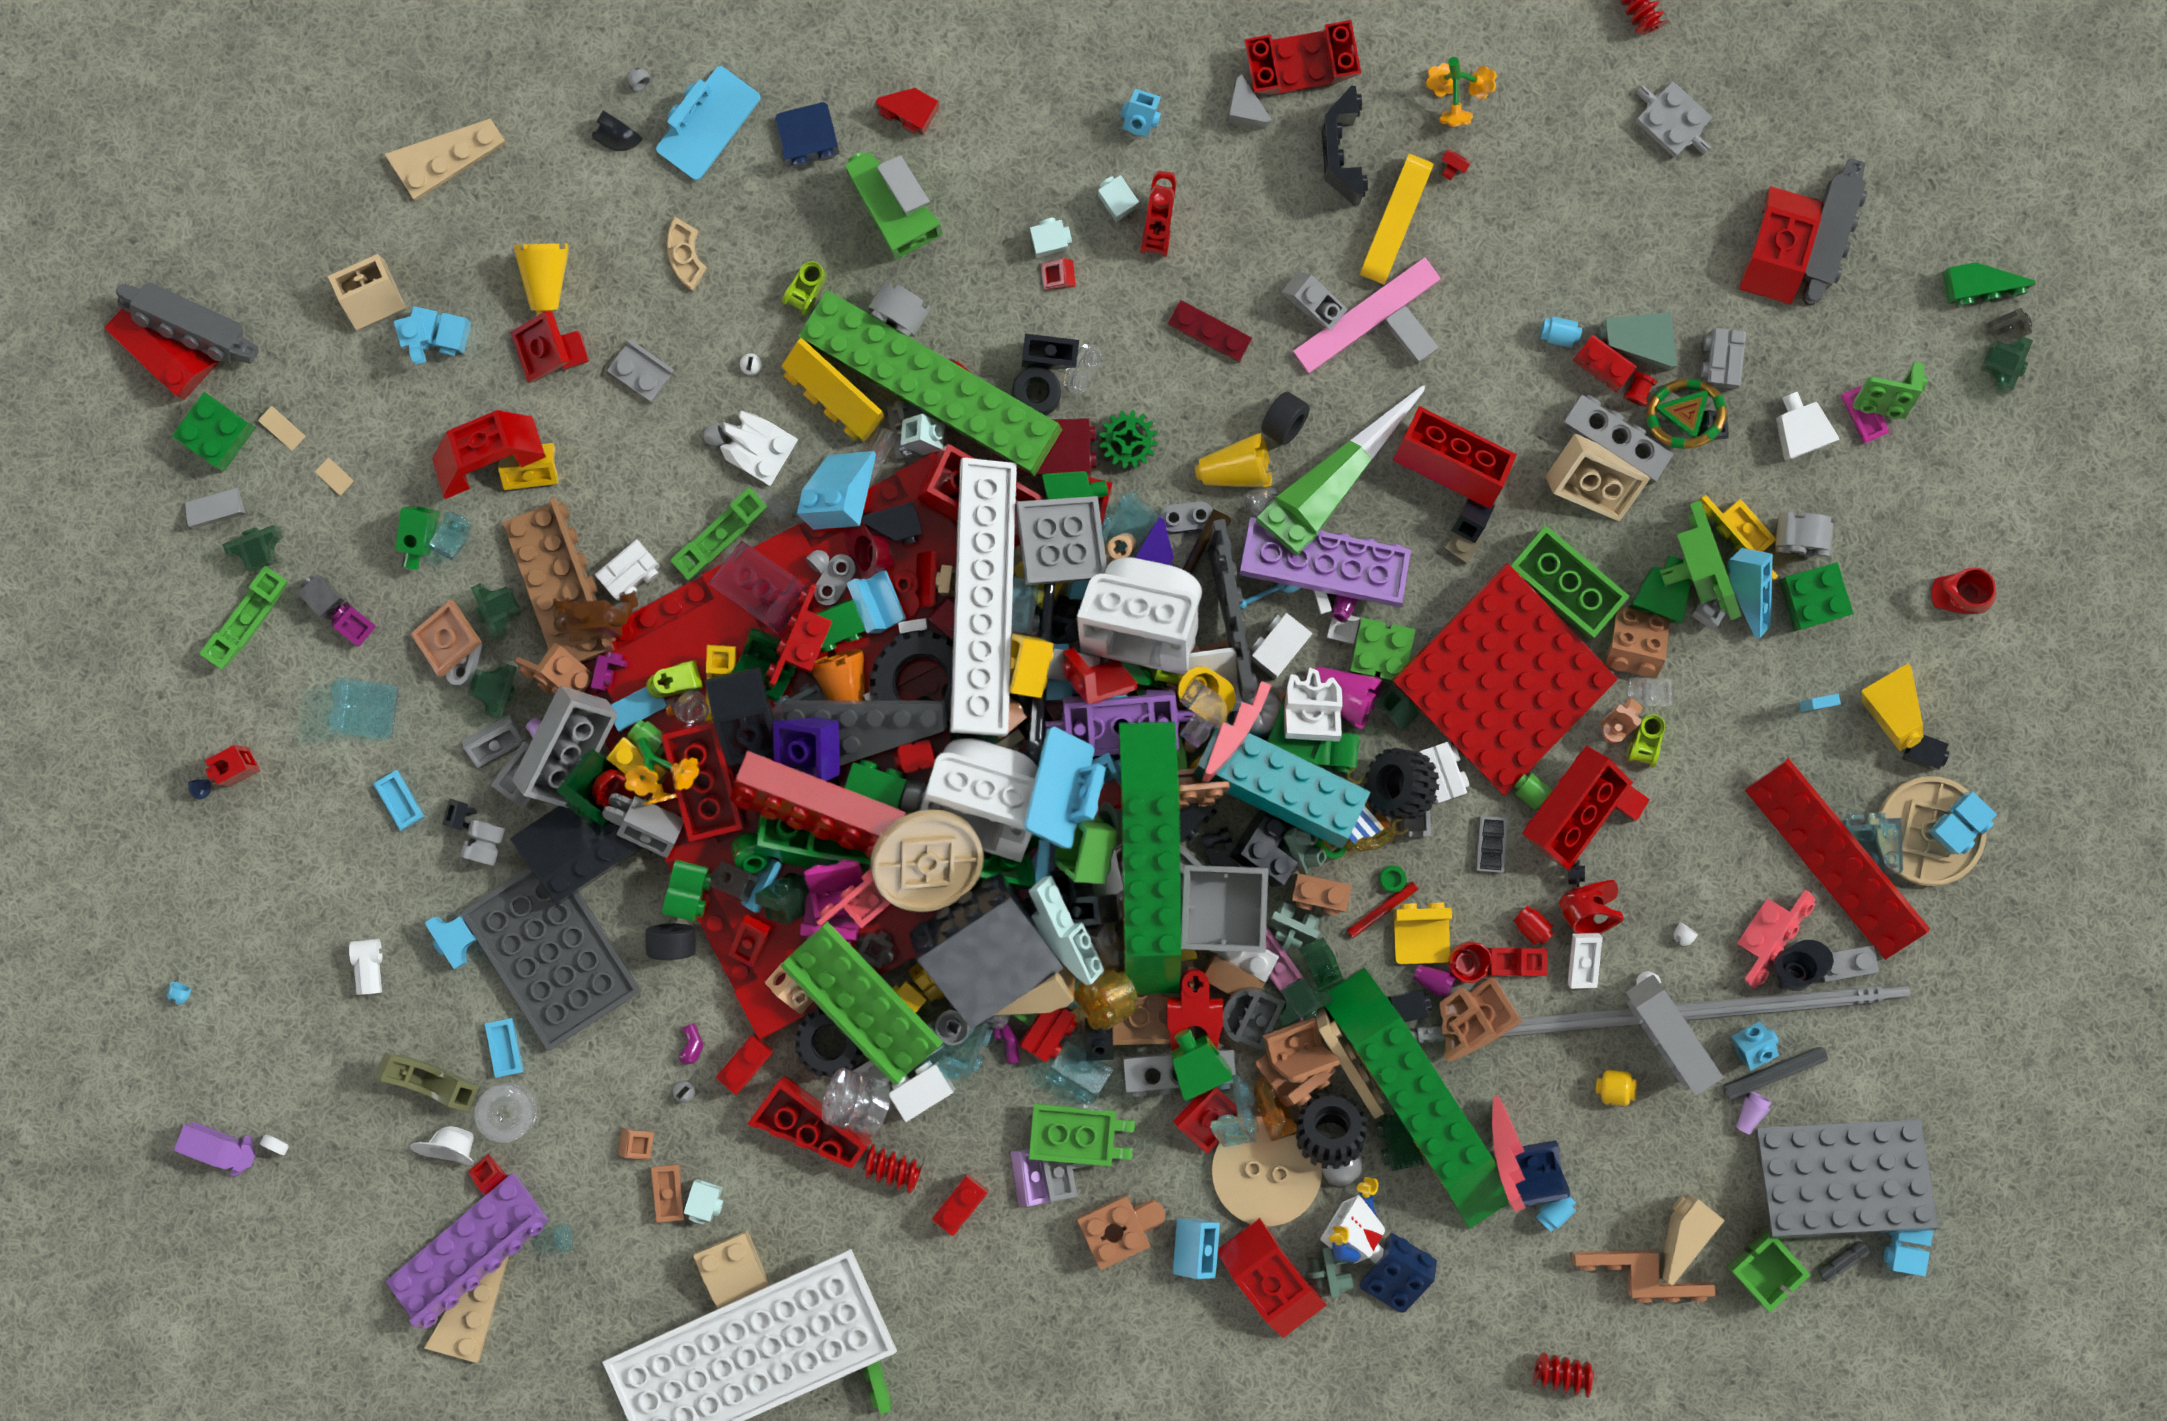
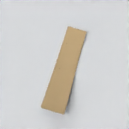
(291, 437)

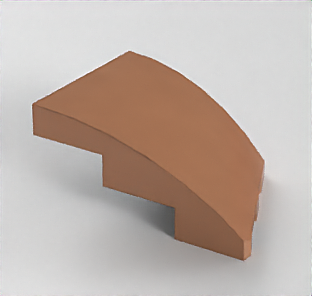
(1476, 1018)

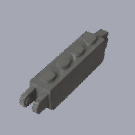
(1838, 219)
(186, 322)

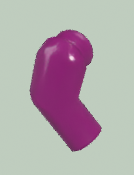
(1010, 1043)
(693, 1047)

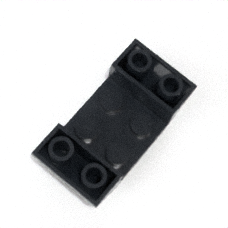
(1346, 181)
(741, 716)

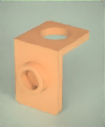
(789, 991)

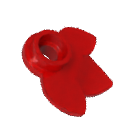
(907, 597)

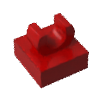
(1455, 163)

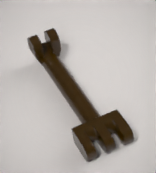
(1203, 539)

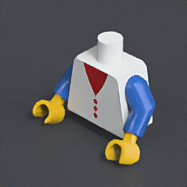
(1356, 1228)

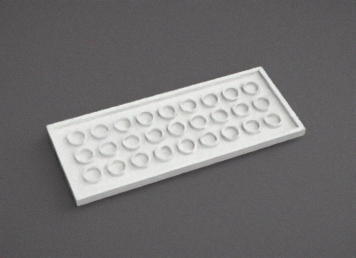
(756, 1349)

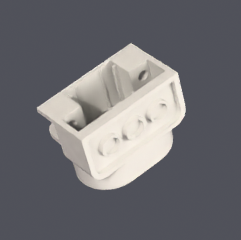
(1141, 614)
(988, 790)

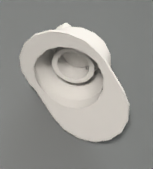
(447, 1144)

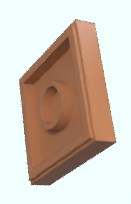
(446, 638)

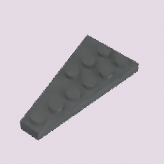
(1230, 599)
(872, 725)

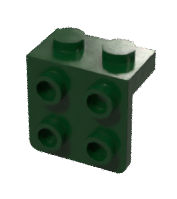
(761, 652)
(578, 784)

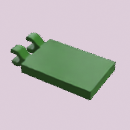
(1077, 1135)

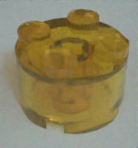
(1107, 999)

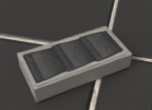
(1491, 844)

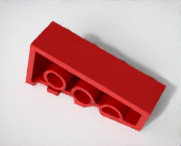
(797, 1117)

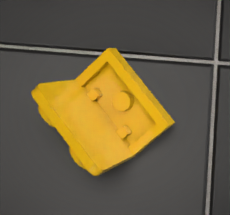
(1422, 933)

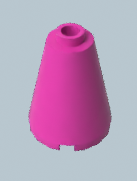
(1358, 693)

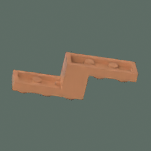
(1643, 1275)

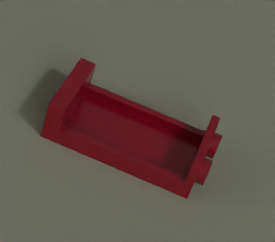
(1069, 451)

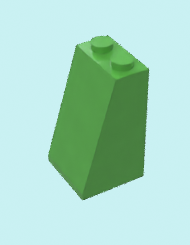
(899, 232)

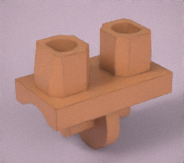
(1621, 721)

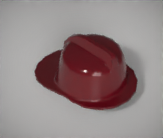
(867, 550)

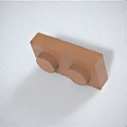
(668, 1193)

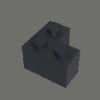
(1259, 848)
(1082, 903)

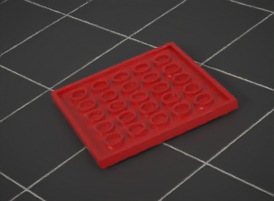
(1504, 679)

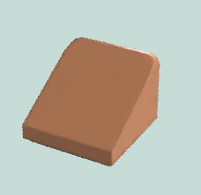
(635, 1144)

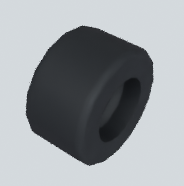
(1042, 375)
(1285, 418)
(670, 941)

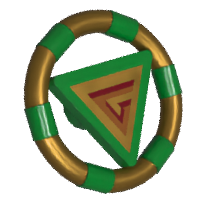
(1686, 413)

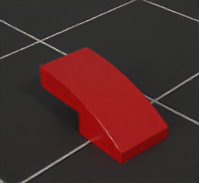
(1518, 961)

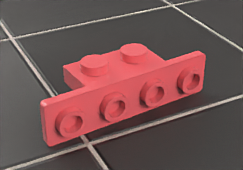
(860, 902)
(1770, 933)

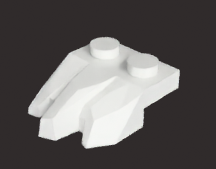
(757, 446)
(1313, 708)

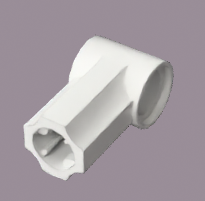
(366, 962)

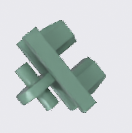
(1300, 848)
(1292, 931)
(1336, 1283)

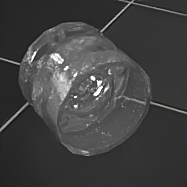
(856, 1102)
(521, 1104)

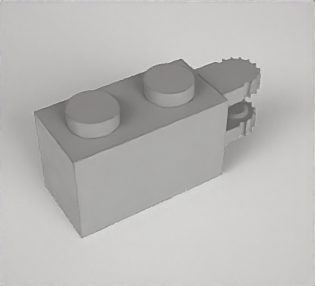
(644, 825)

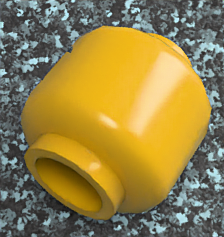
(1616, 1088)

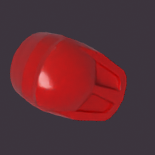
(1957, 595)
(1584, 902)

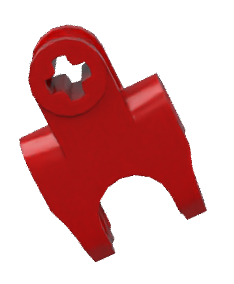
(1159, 214)
(1194, 1009)

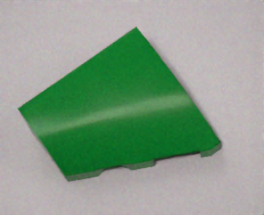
(1142, 675)

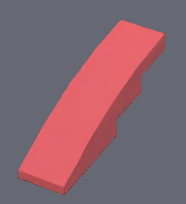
(1231, 737)
(1506, 1148)

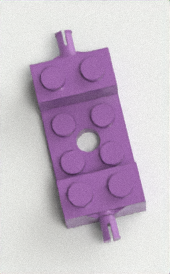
(1095, 721)

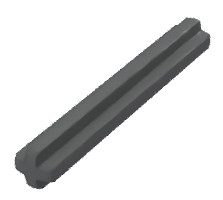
(1775, 1073)

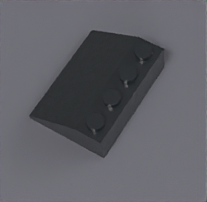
(570, 852)

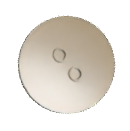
(1920, 805)
(926, 860)
(1265, 1179)

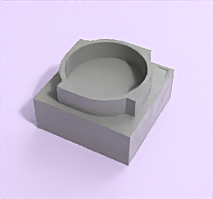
(1224, 908)

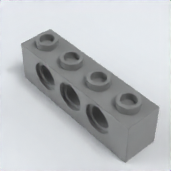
(1578, 423)
(1136, 1067)

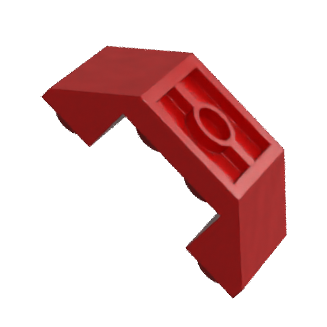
(1303, 60)
(1782, 245)
(483, 443)
(1270, 1279)

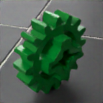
(1141, 440)

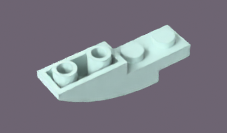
(1064, 937)

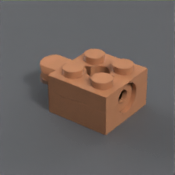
(1119, 1229)

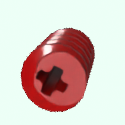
(1644, 15)
(892, 1169)
(1563, 1373)

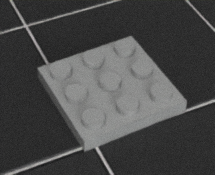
(1061, 540)

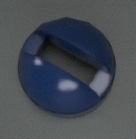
(199, 788)

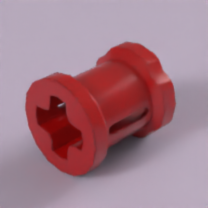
(1640, 389)

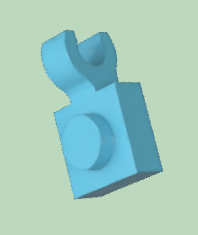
(412, 334)

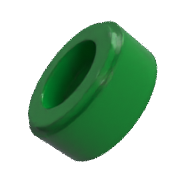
(1392, 878)

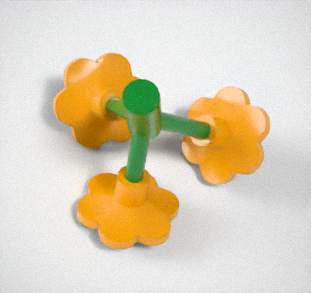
(1446, 79)
(646, 780)

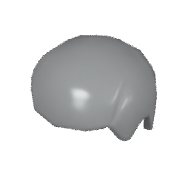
(1344, 1175)

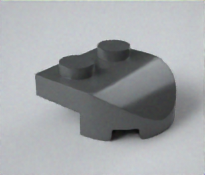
(1251, 1015)

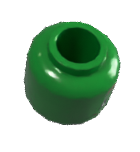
(743, 853)

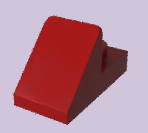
(750, 940)

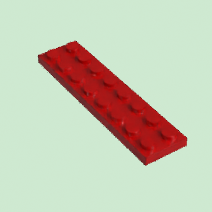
(1837, 859)

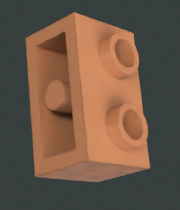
(1320, 892)

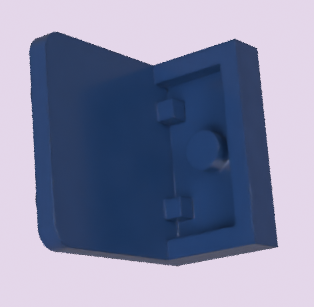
(807, 135)
(1542, 1174)
(1400, 1274)

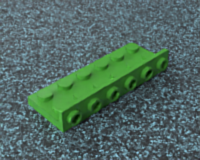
(861, 1003)

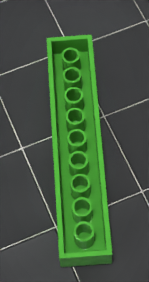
(930, 383)

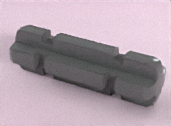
(1843, 1261)

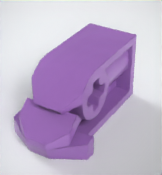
(216, 1148)

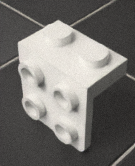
(1223, 663)

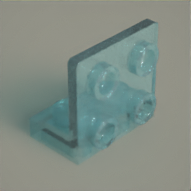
(1240, 1129)

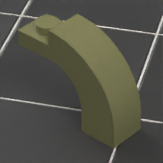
(427, 1079)

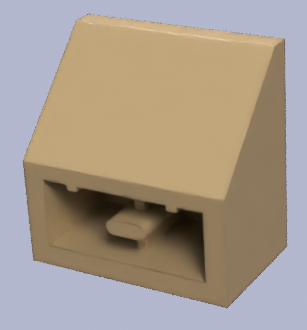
(367, 292)

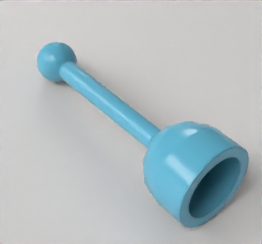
(1285, 588)

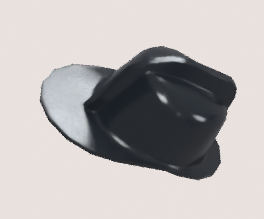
(1803, 964)

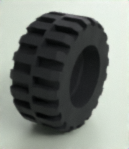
(903, 650)

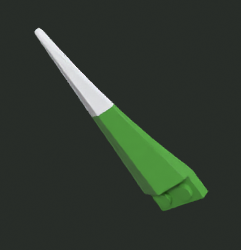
(1308, 503)

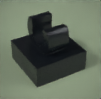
(456, 814)

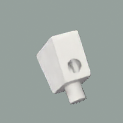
(1803, 428)

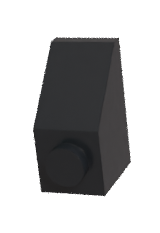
(1049, 352)
(896, 523)

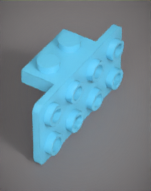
(706, 121)
(1064, 788)

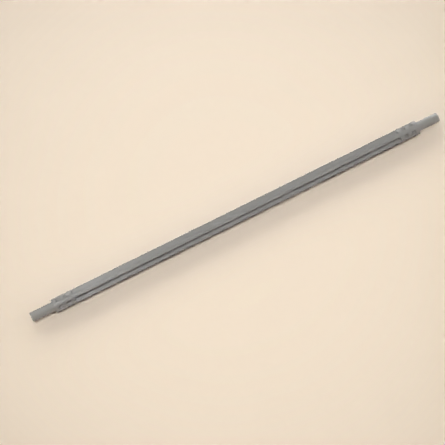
(1692, 1011)

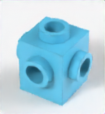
(1141, 113)
(1756, 1045)

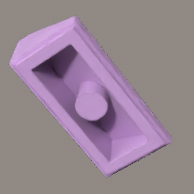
(1029, 1179)

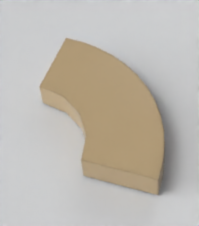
(682, 253)

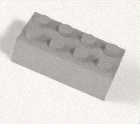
(567, 732)
(1672, 1036)

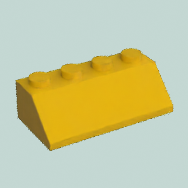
(832, 390)

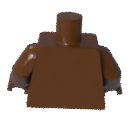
(593, 618)

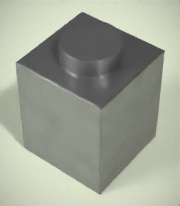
(320, 595)

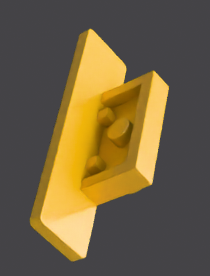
(1739, 526)

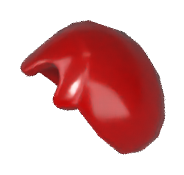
(609, 783)
(1460, 964)

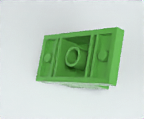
(1703, 564)

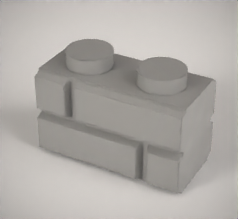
(1724, 358)

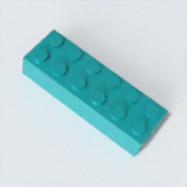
(1290, 788)

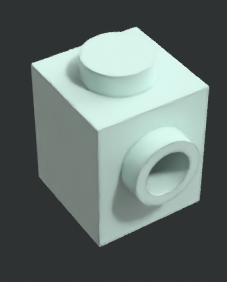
(1117, 197)
(1050, 237)
(922, 434)
(703, 1201)

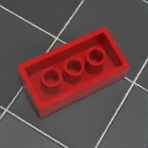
(1454, 457)
(942, 486)
(707, 802)
(1577, 807)

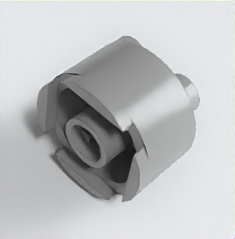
(899, 309)
(1804, 534)

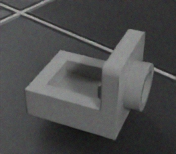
(1709, 613)

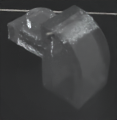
(1209, 712)

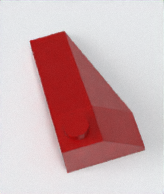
(163, 357)

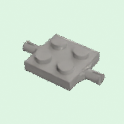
(1673, 119)

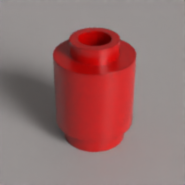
(1533, 925)

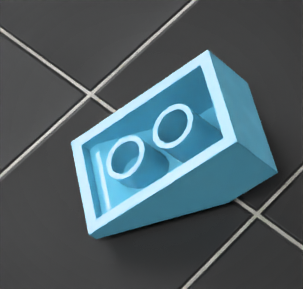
(837, 491)

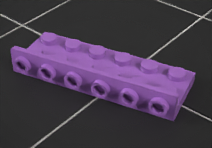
(1329, 565)
(467, 1252)

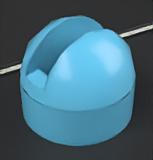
(178, 992)

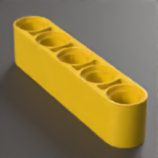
(1396, 219)

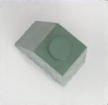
(1642, 338)

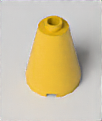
(542, 273)
(1237, 465)

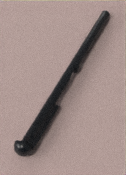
(1038, 705)

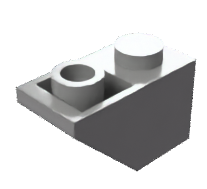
(1314, 299)

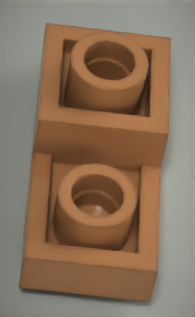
(1228, 976)

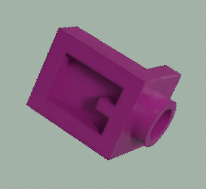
(351, 623)
(603, 674)

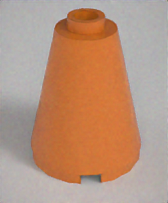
(841, 675)

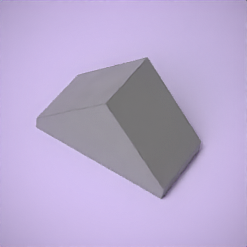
(1247, 107)

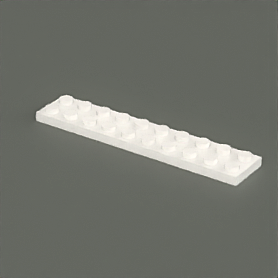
(983, 597)

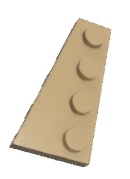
(442, 157)
(1347, 1057)
(465, 1326)

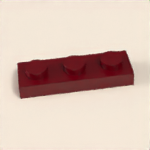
(1209, 331)

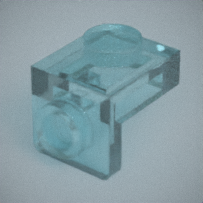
(451, 536)

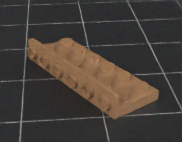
(554, 569)

